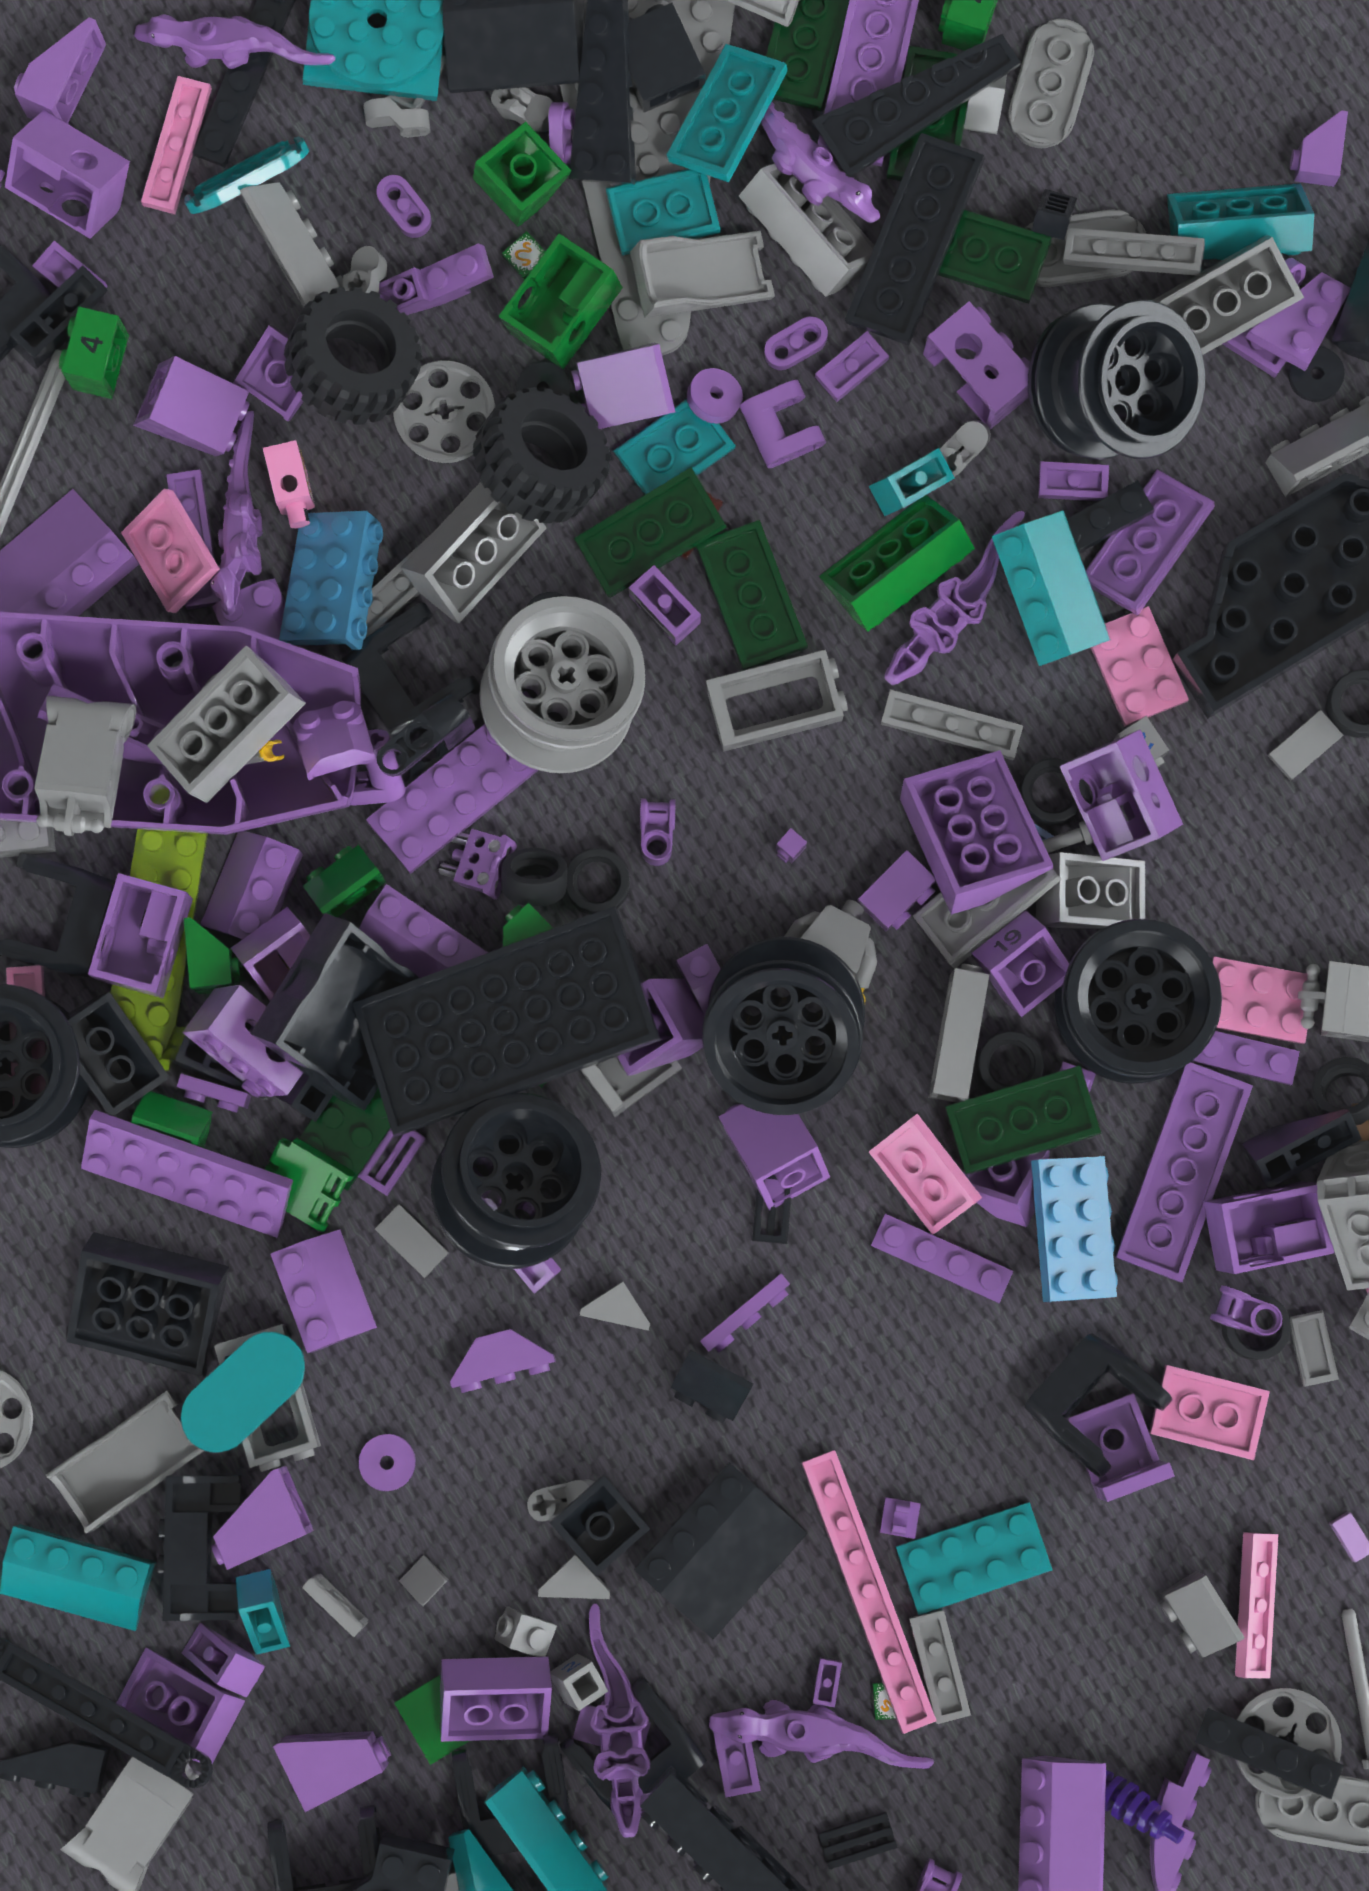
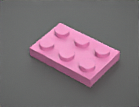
(170, 551)
(1138, 668)
(1260, 1000)
(925, 1174)
(1210, 1412)

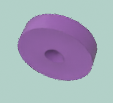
(723, 385)
(371, 1467)

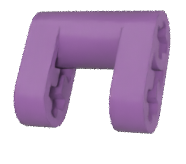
(768, 431)
(385, 787)

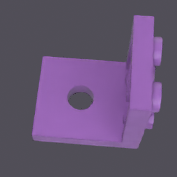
(1135, 1461)

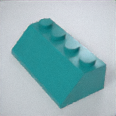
(1243, 215)
(1051, 588)
(75, 1576)
(542, 1835)

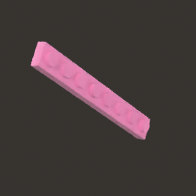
(868, 1592)

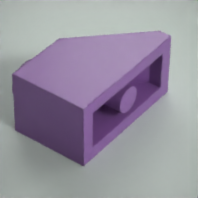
(1321, 153)
(699, 972)
(223, 1660)

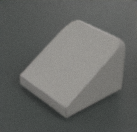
(423, 1580)

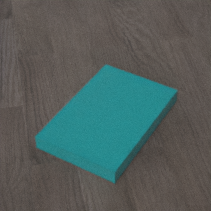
(663, 207)
(672, 447)

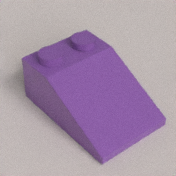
(61, 73)
(181, 1702)

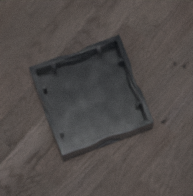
(313, 1012)

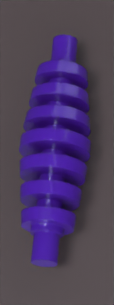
(1135, 1808)

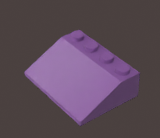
(62, 562)
(974, 830)

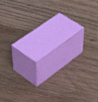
(1350, 1536)

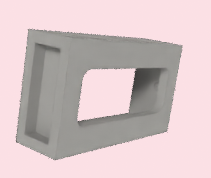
(770, 675)
(959, 1034)
(255, 1448)

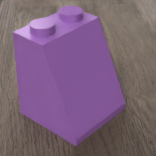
(624, 386)
(192, 407)
(677, 1022)
(775, 1146)
(263, 1521)
(330, 1763)

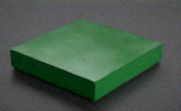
(422, 1716)

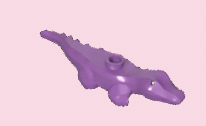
(223, 39)
(815, 167)
(240, 525)
(957, 605)
(620, 1726)
(812, 1732)

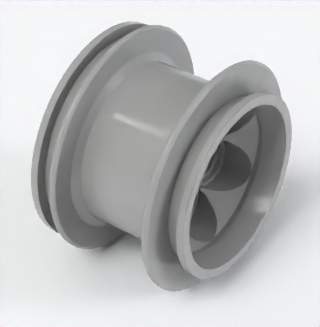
(595, 643)

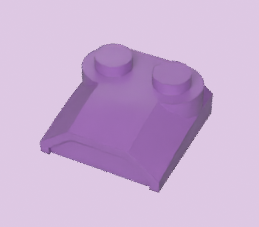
(266, 374)
(257, 609)
(333, 738)

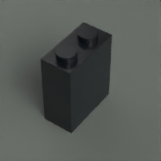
(662, 58)

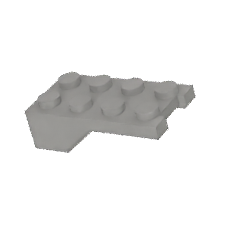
(700, 273)
(124, 1463)

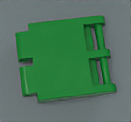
(312, 1178)

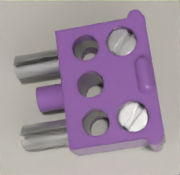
(480, 861)

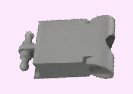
(81, 763)
(1344, 1001)
(131, 1824)

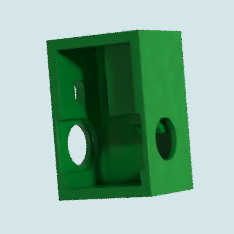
(565, 302)

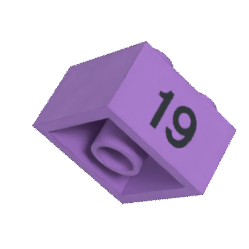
(1022, 963)

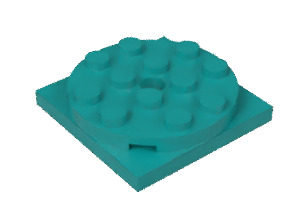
(387, 60)

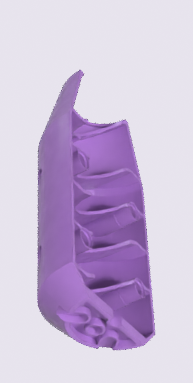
(134, 666)

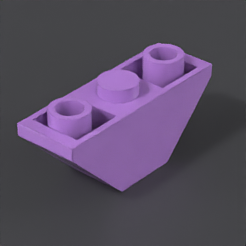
(499, 1358)

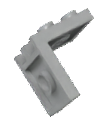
(622, 1091)

